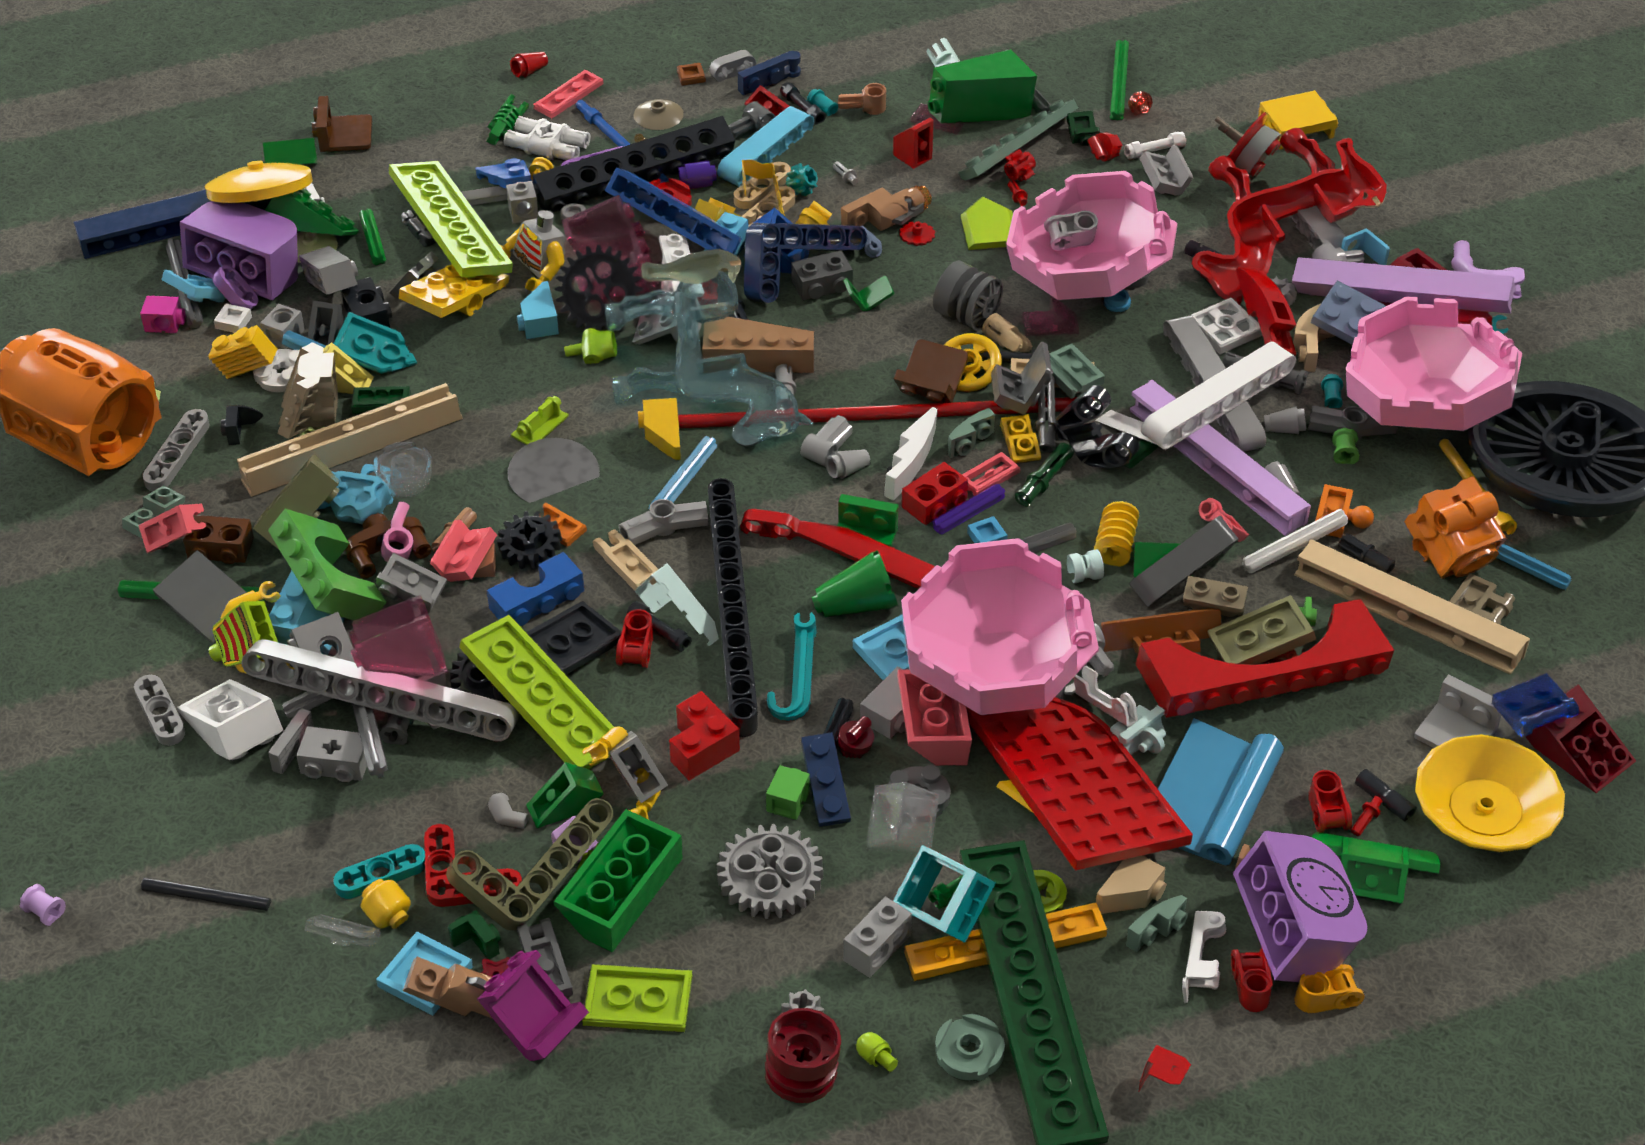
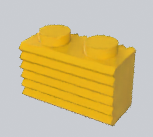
(242, 351)

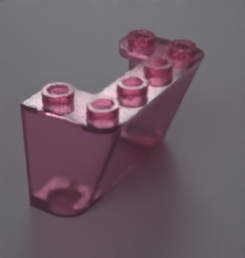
(610, 225)

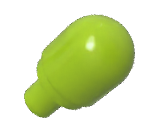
(873, 1047)

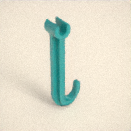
(802, 672)

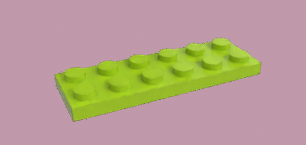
(537, 689)

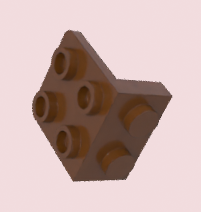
(340, 132)
(932, 371)

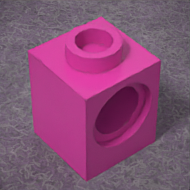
(162, 314)

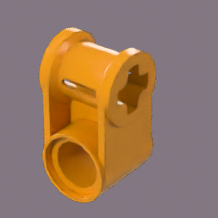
(1328, 991)

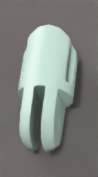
(943, 57)

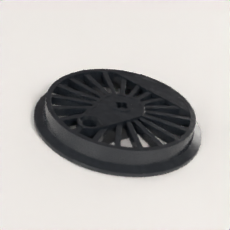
(1565, 449)

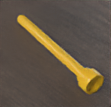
(1503, 519)

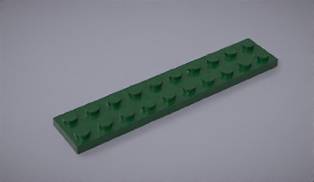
(1035, 1001)

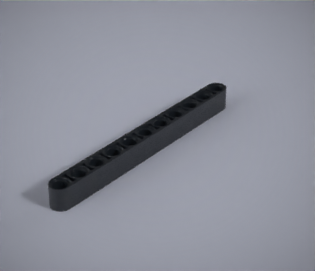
(732, 607)

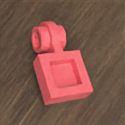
(1212, 508)

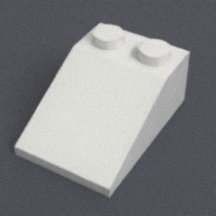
(232, 719)

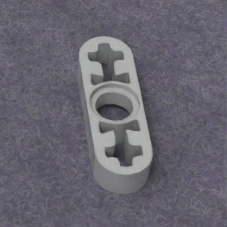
(160, 699)

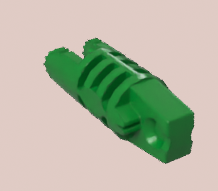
(505, 119)

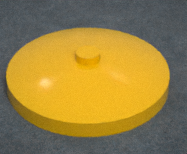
(258, 182)

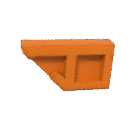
(569, 527)

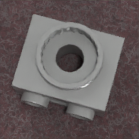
(321, 632)

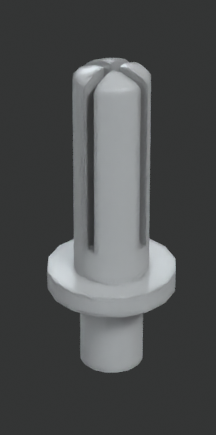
(848, 175)

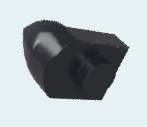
(236, 417)

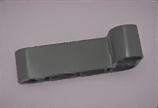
(1184, 561)

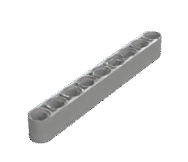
(366, 694)

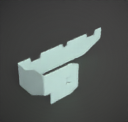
(670, 588)

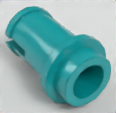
(818, 98)
(1332, 388)

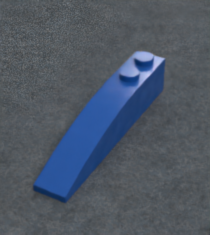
(671, 212)

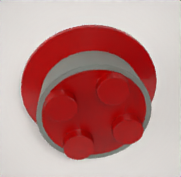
(1253, 146)

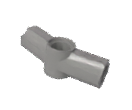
(664, 519)

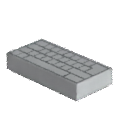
(289, 741)

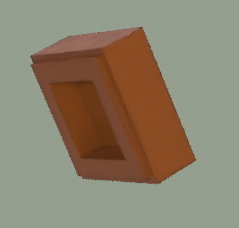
(691, 74)

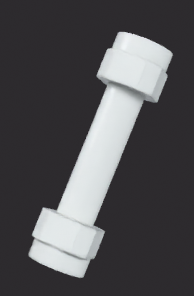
(1135, 149)

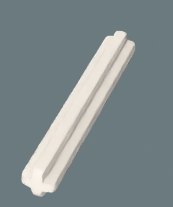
(1295, 541)

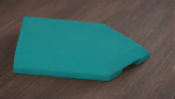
(373, 345)

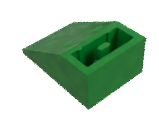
(310, 215)

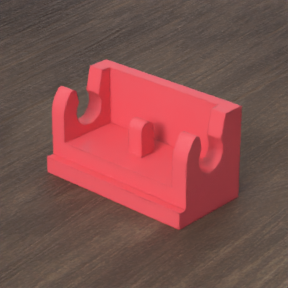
(170, 526)

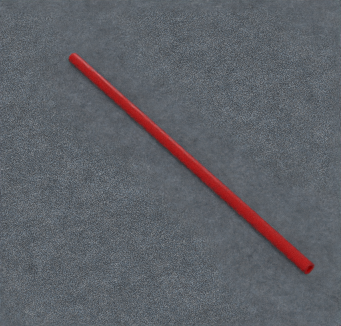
(869, 412)

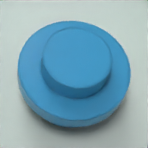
(1118, 302)

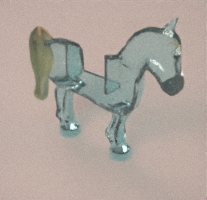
(704, 297)

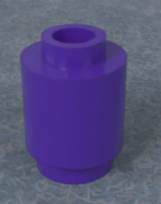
(698, 174)

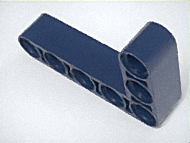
(797, 237)

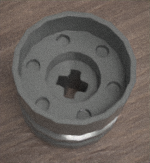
(967, 294)

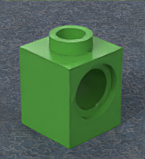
(787, 792)

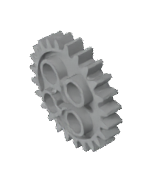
(774, 863)

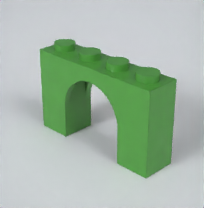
(310, 551)

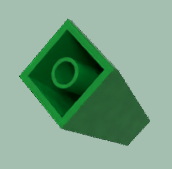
(982, 89)

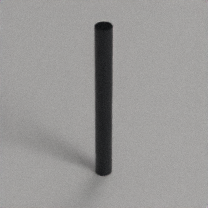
(205, 894)

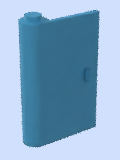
(1218, 786)

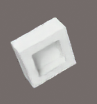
(232, 318)

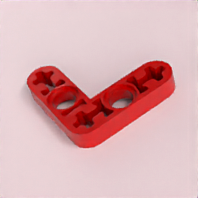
(437, 879)

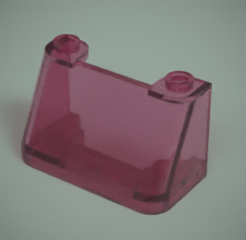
(398, 641)

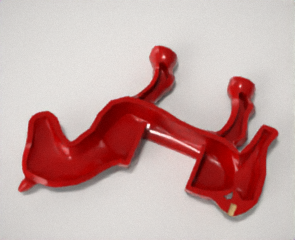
(1255, 215)

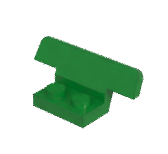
(1376, 867)

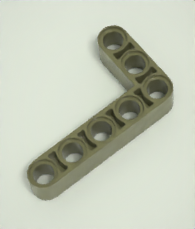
(542, 873)

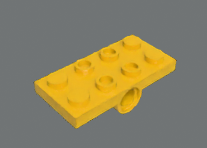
(449, 292)

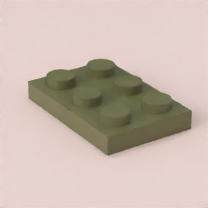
(1262, 633)

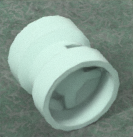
(1085, 566)

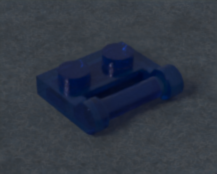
(1530, 698)

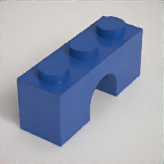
(559, 582)

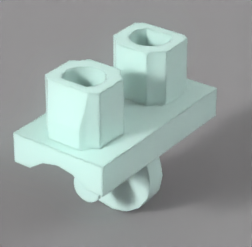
(1143, 734)

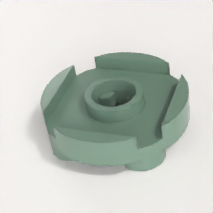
(965, 1064)

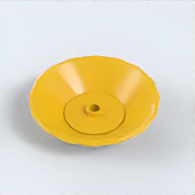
(1495, 772)

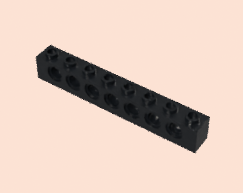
(642, 153)

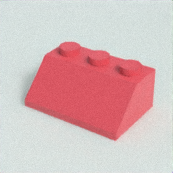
(934, 722)

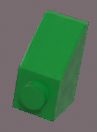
(564, 795)

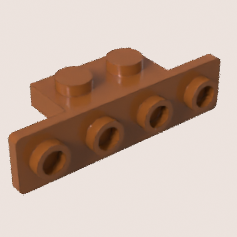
(1181, 627)

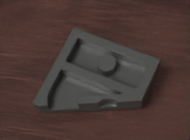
(422, 269)

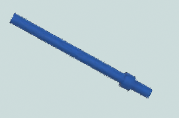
(593, 116)

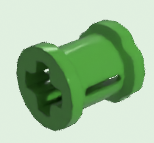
(1345, 444)

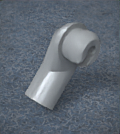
(503, 813)

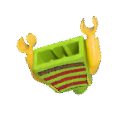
(243, 624)

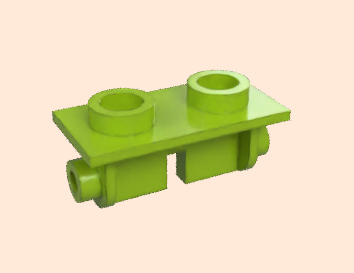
(540, 423)

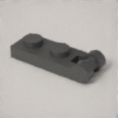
(551, 957)

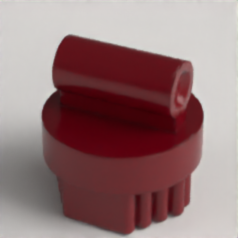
(856, 737)

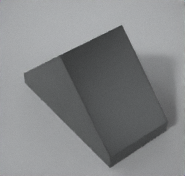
(325, 322)

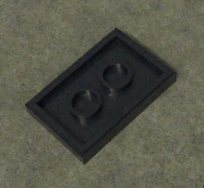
(575, 636)

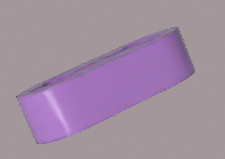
(234, 287)

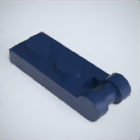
(769, 72)

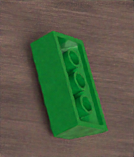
(619, 879)

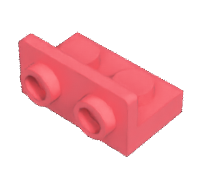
(462, 551)

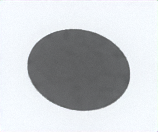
(550, 467)

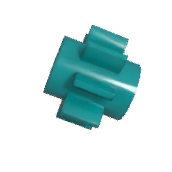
(802, 179)

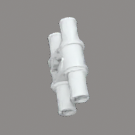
(546, 138)

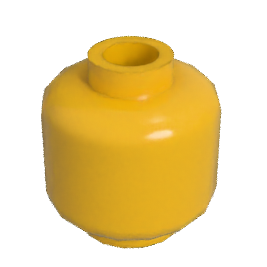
(385, 903)

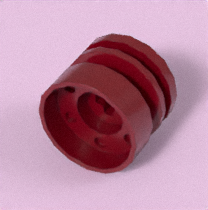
(802, 1055)

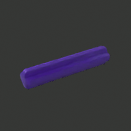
(968, 509)

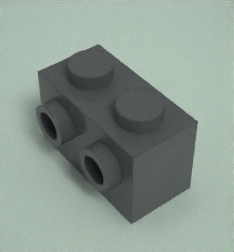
(821, 275)

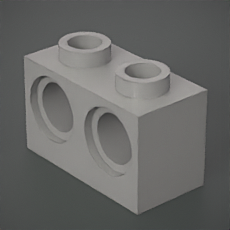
(877, 937)

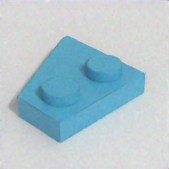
(194, 286)

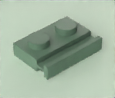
(1074, 371)

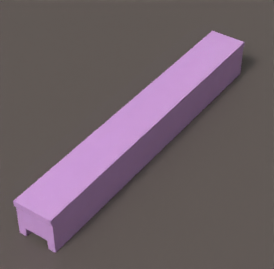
(1393, 283)
(1231, 467)

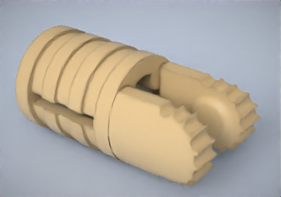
(1005, 334)

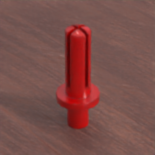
(1018, 194)
(1370, 810)

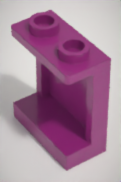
(530, 1006)

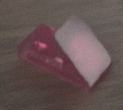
(1053, 322)

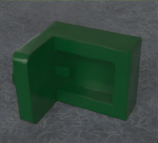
(1081, 127)
(475, 928)

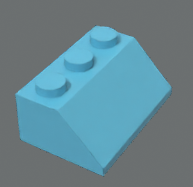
(294, 610)

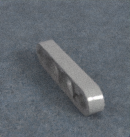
(173, 449)

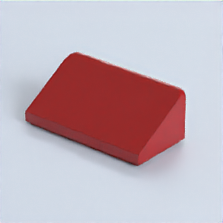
(767, 100)

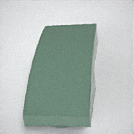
(964, 436)
(153, 505)
(1159, 919)

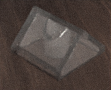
(902, 818)

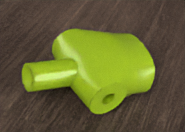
(595, 346)

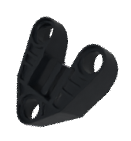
(1087, 438)

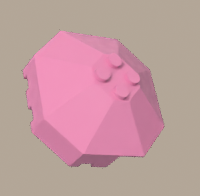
(1126, 245)
(1427, 370)
(998, 628)

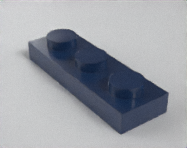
(825, 779)

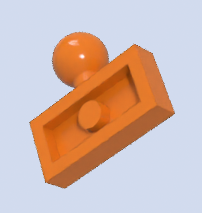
(1340, 498)

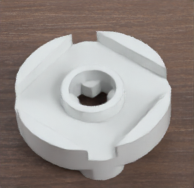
(269, 378)

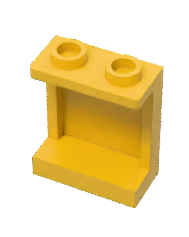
(1299, 111)

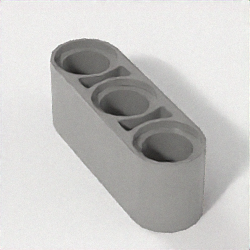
(1317, 228)

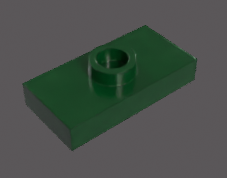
(370, 398)

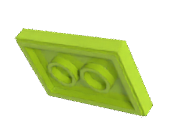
(638, 998)

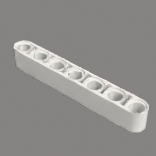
(1218, 395)

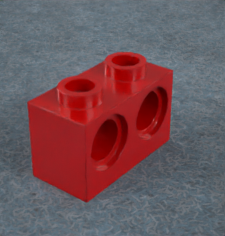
(934, 493)

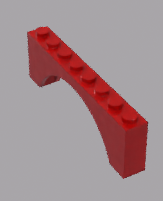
(1192, 683)

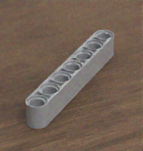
(1203, 363)

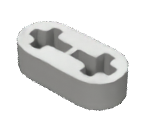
(729, 65)

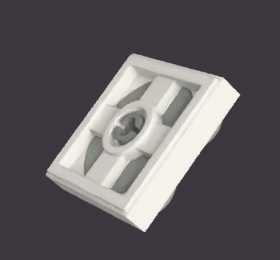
(1227, 325)

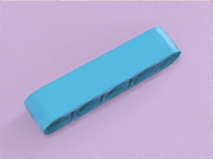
(766, 143)

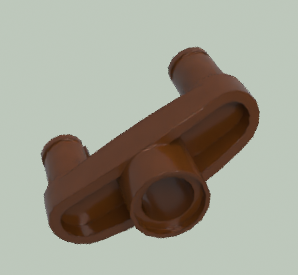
(371, 538)

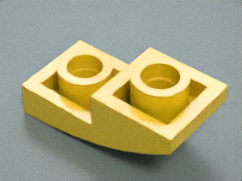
(1020, 438)

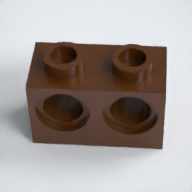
(221, 539)

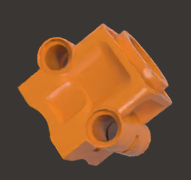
(1457, 529)

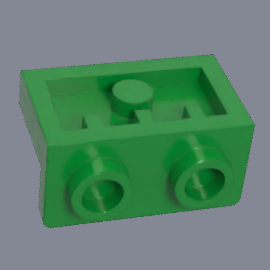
(869, 517)

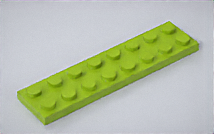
(450, 219)

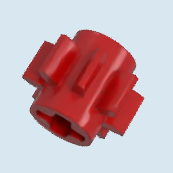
(1020, 165)

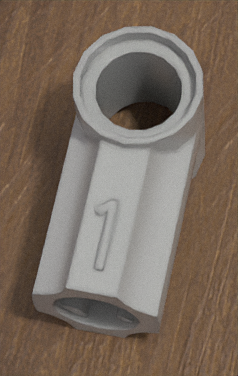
(827, 440)

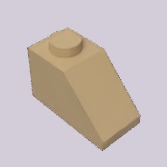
(1132, 885)

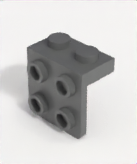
(1022, 390)

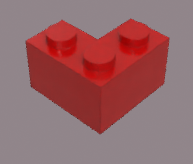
(704, 738)

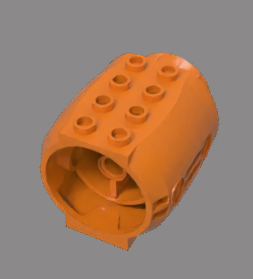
(76, 400)

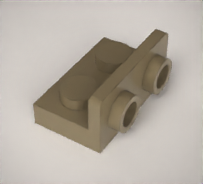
(1208, 593)

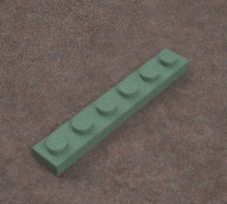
(1013, 142)

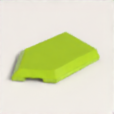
(986, 224)

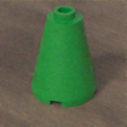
(856, 589)

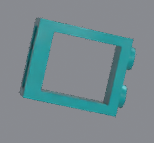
(965, 903)

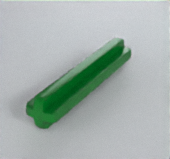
(372, 236)

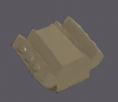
(310, 392)

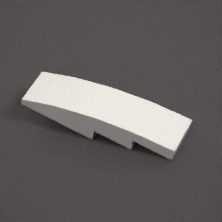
(912, 452)

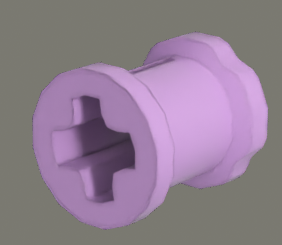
(42, 904)

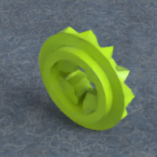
(1055, 892)

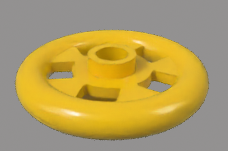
(980, 344)

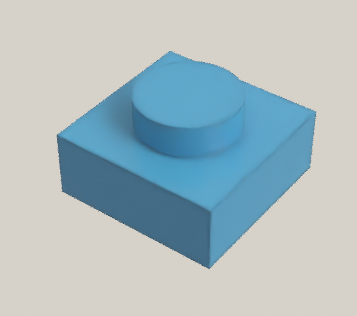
(986, 531)

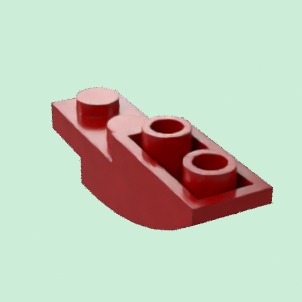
(1269, 305)

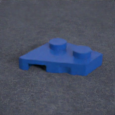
(504, 174)

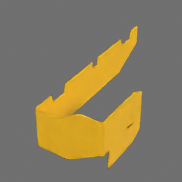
(761, 171)

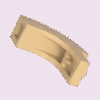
(1307, 339)

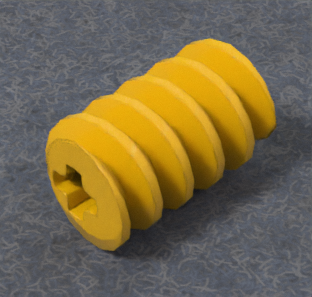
(1117, 533)

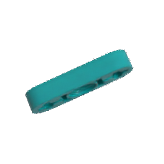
(384, 860)

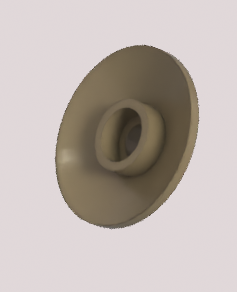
(658, 114)

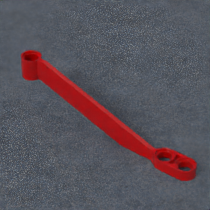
(839, 540)

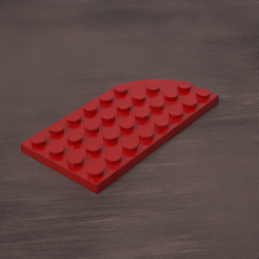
(1081, 783)

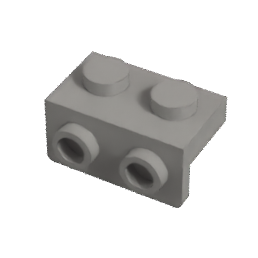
(1167, 173)
(407, 580)

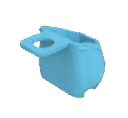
(360, 495)

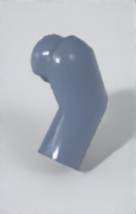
(873, 247)

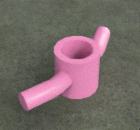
(398, 534)

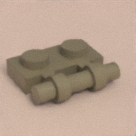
(1478, 593)

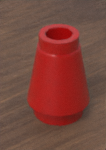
(528, 63)

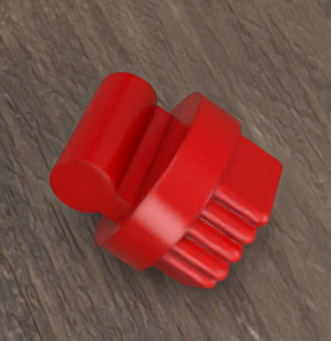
(1105, 146)

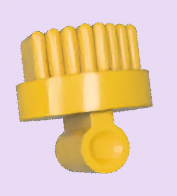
(814, 215)

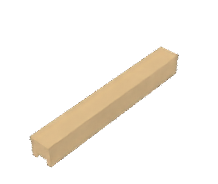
(350, 438)
(1412, 607)

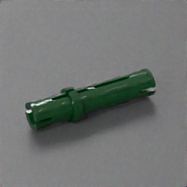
(1029, 491)

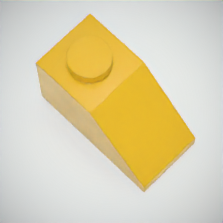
(661, 425)

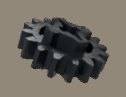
(543, 536)

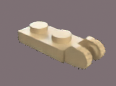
(626, 559)

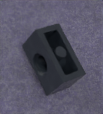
(367, 301)

